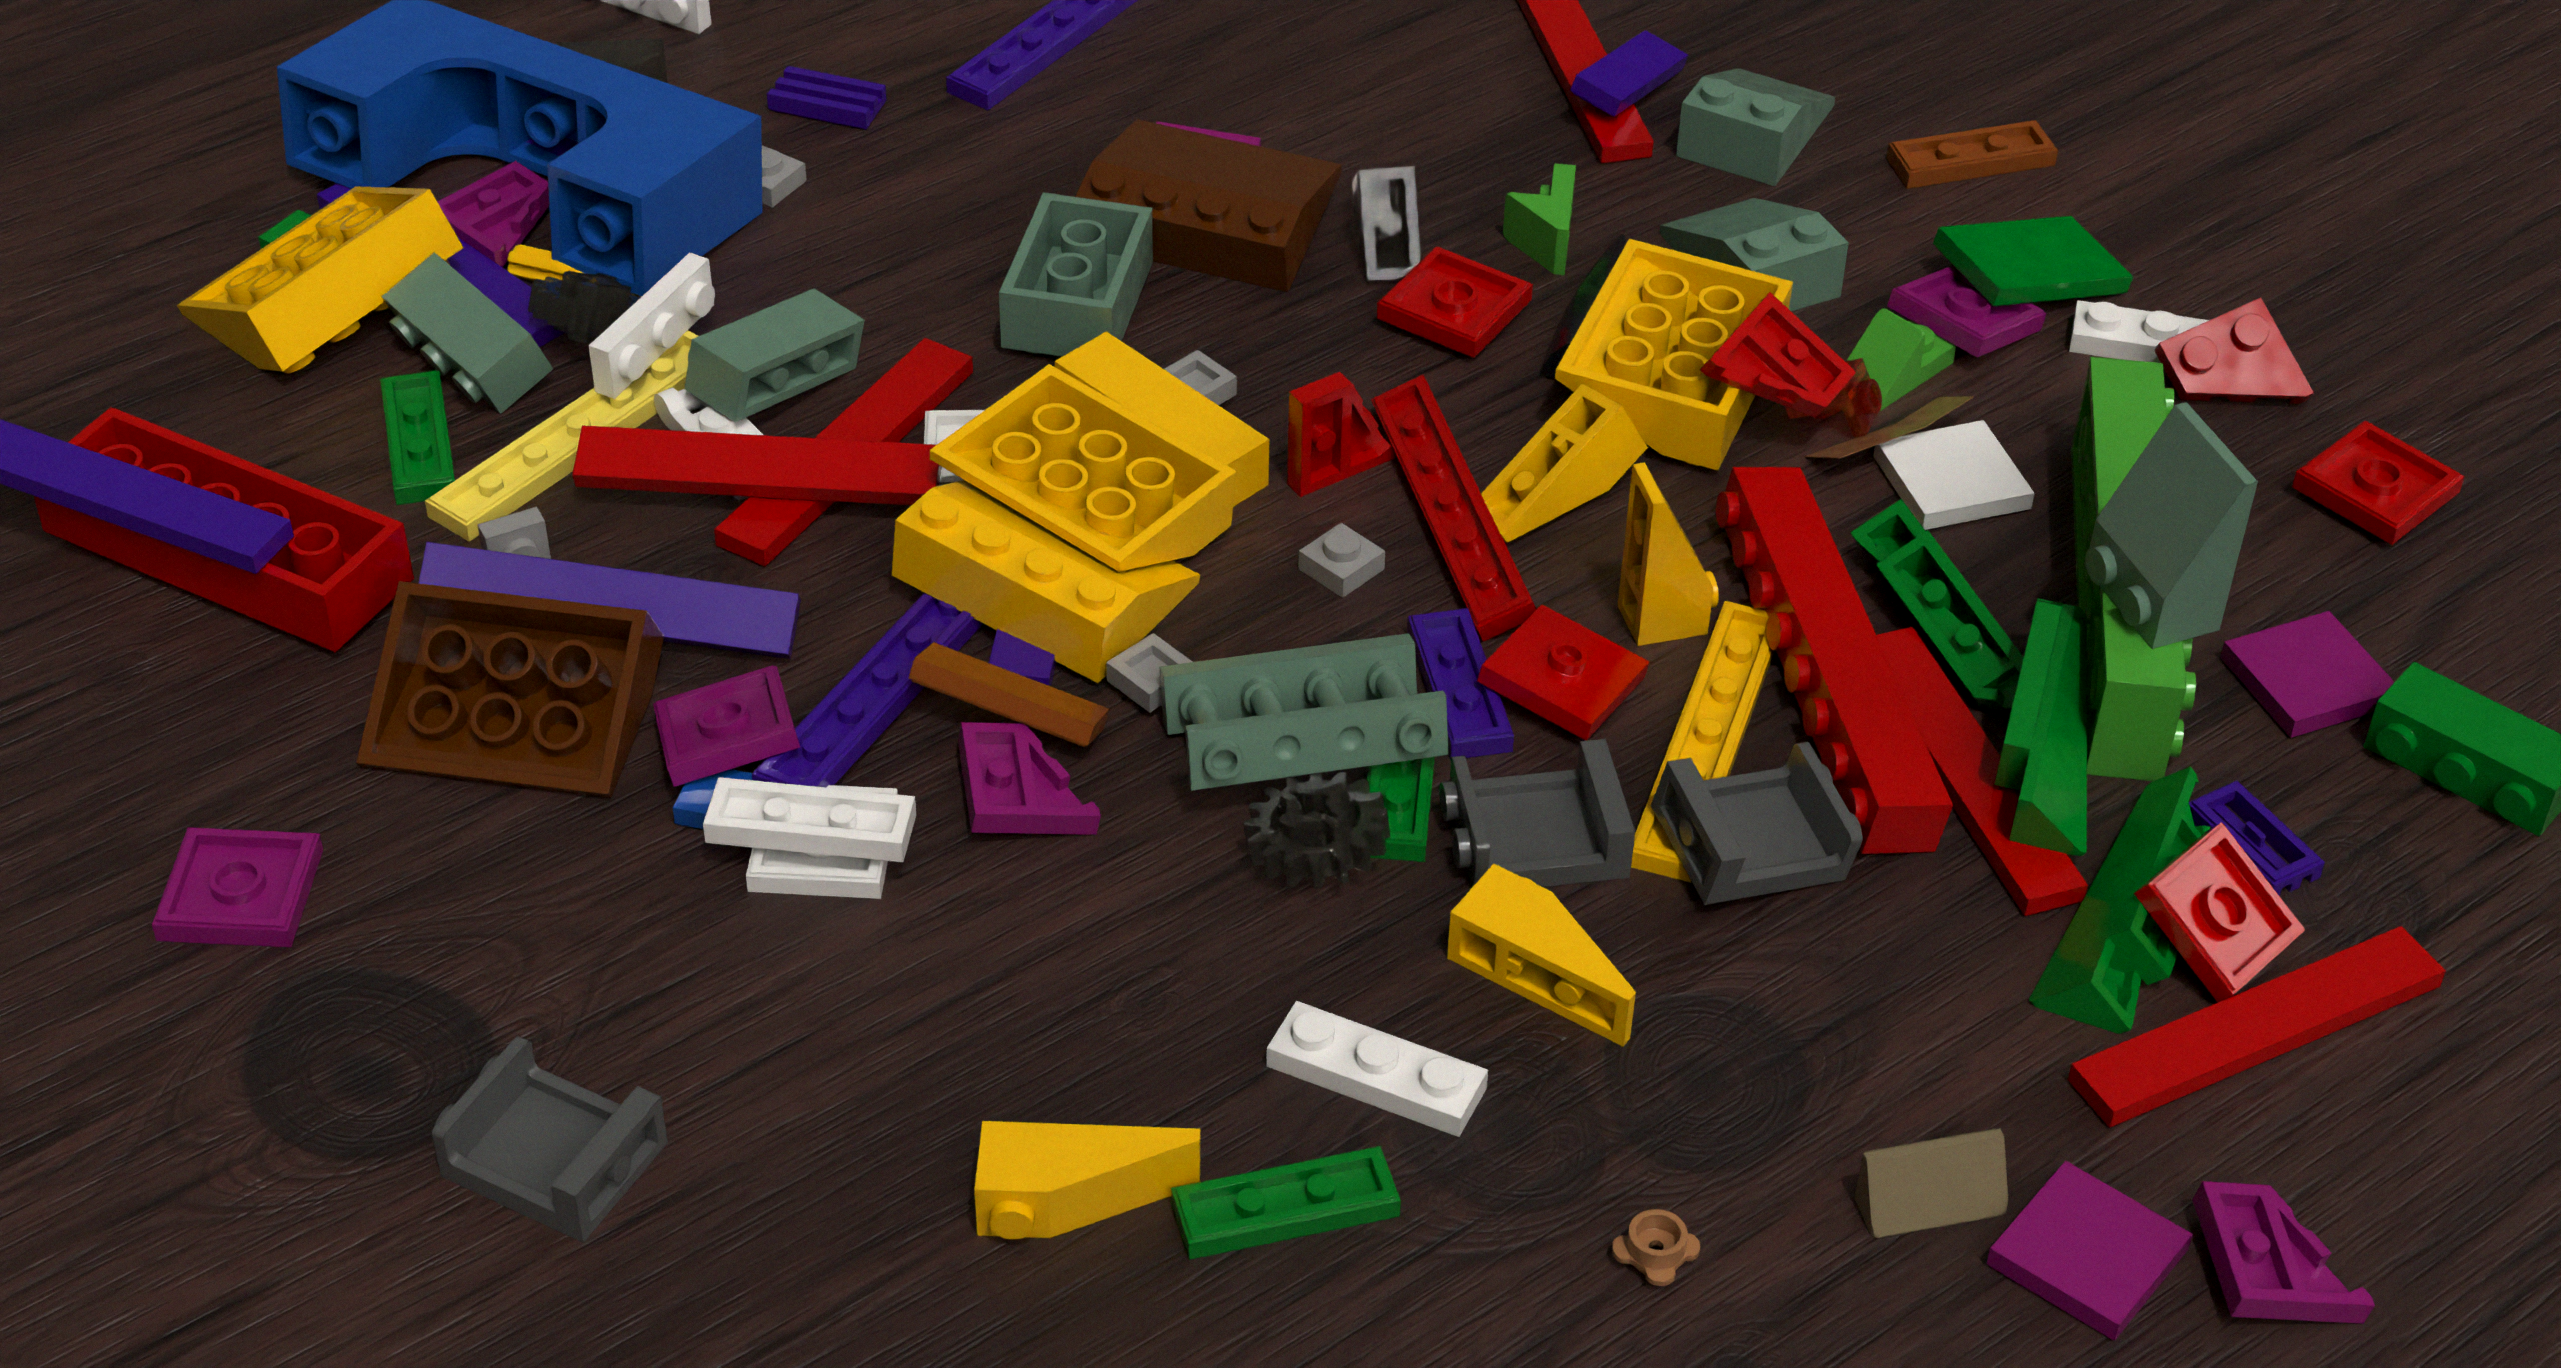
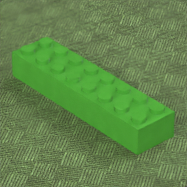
(2130, 687)

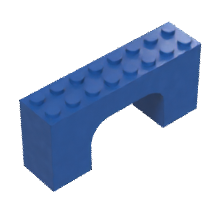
(425, 82)

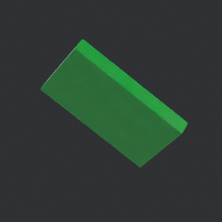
(2032, 260)

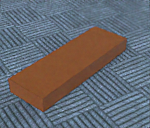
(1971, 154)
(1009, 694)

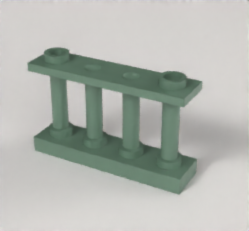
(1302, 711)

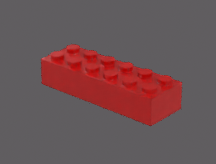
(316, 587)

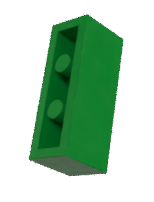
(2470, 747)

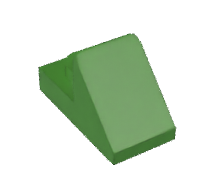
(1542, 221)
(1901, 354)

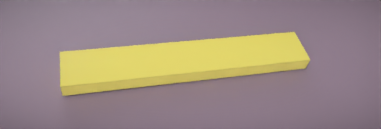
(550, 448)

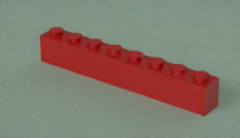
(1833, 660)

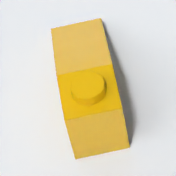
(1564, 464)
(1661, 580)
(1537, 949)
(1068, 1176)

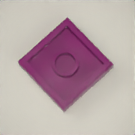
(1962, 314)
(2307, 673)
(725, 725)
(238, 887)
(2089, 1250)

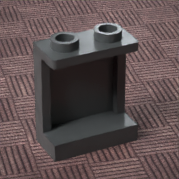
(1542, 824)
(1758, 827)
(547, 1142)

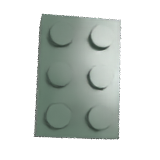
(1075, 274)

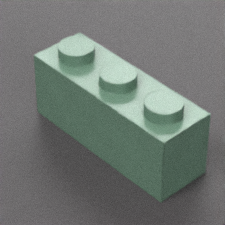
(465, 334)
(773, 354)

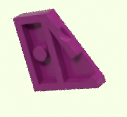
(497, 210)
(1017, 785)
(2270, 1260)

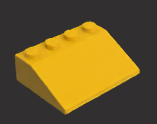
(322, 276)
(1651, 336)
(1093, 472)
(1030, 580)

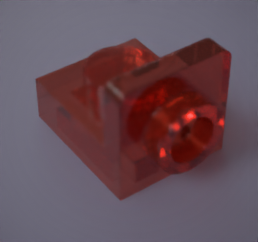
(1858, 399)

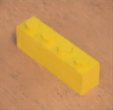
(1172, 405)

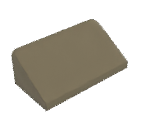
(1933, 1183)

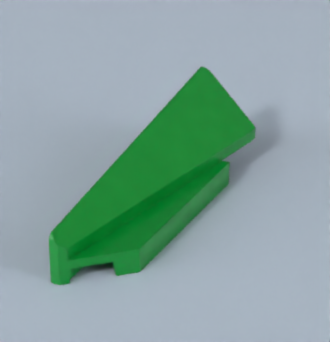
(1943, 606)
(2048, 733)
(2112, 935)

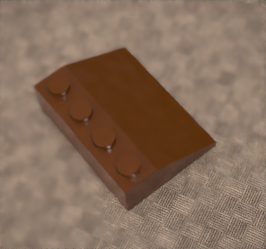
(1217, 200)
(510, 689)

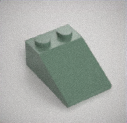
(1749, 123)
(1770, 241)
(2174, 532)

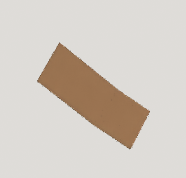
(1917, 420)

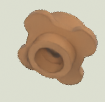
(1656, 1230)

